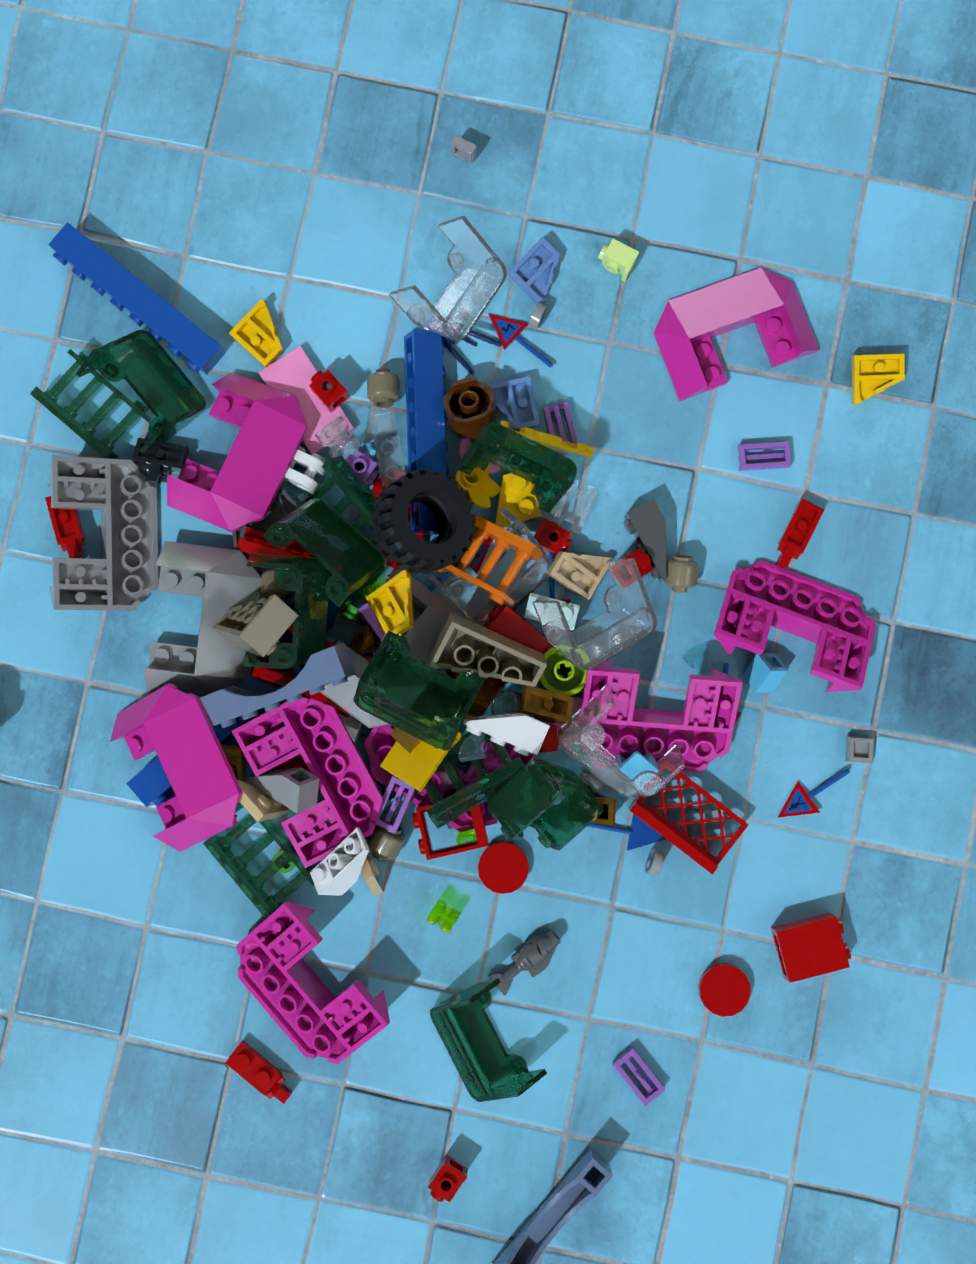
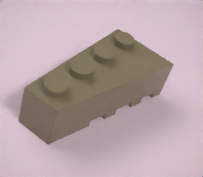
(256, 626)
(489, 654)

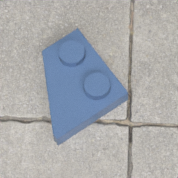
(536, 270)
(516, 402)

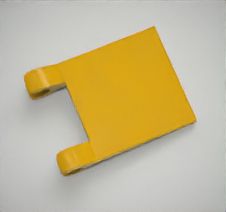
(415, 767)

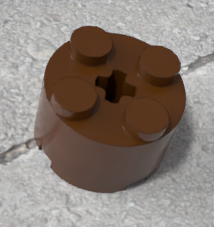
(469, 406)

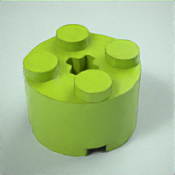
(556, 683)

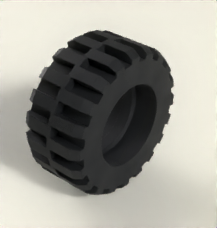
(448, 506)

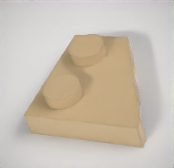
(369, 874)

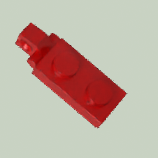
(67, 529)
(798, 531)
(259, 1072)

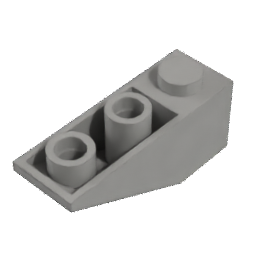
(289, 786)

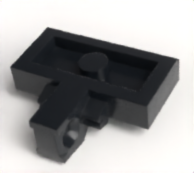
(160, 460)

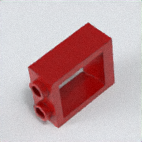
(425, 844)

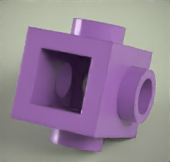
(366, 461)

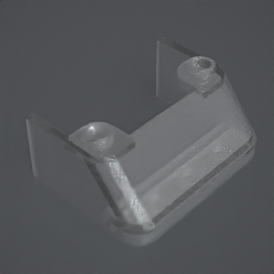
(470, 291)
(474, 602)
(623, 624)
(584, 741)

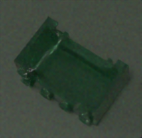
(416, 695)
(546, 799)

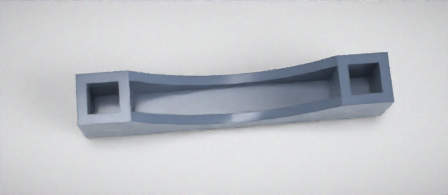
(321, 668)
(573, 1192)

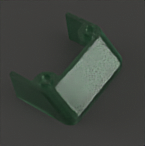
(153, 378)
(308, 580)
(477, 1048)

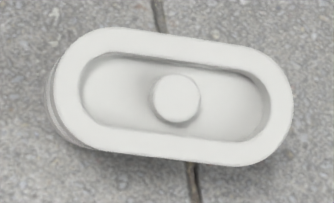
(312, 464)

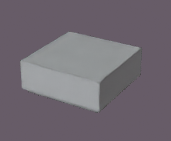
(463, 149)
(859, 749)

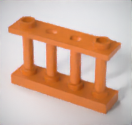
(503, 540)

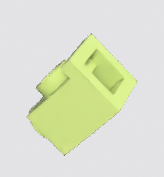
(618, 258)

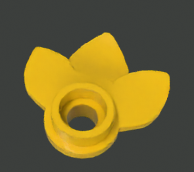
(479, 486)

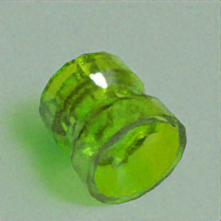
(445, 917)

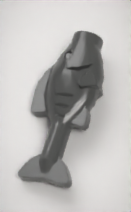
(532, 957)

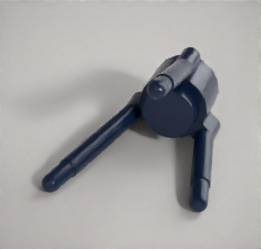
(447, 344)

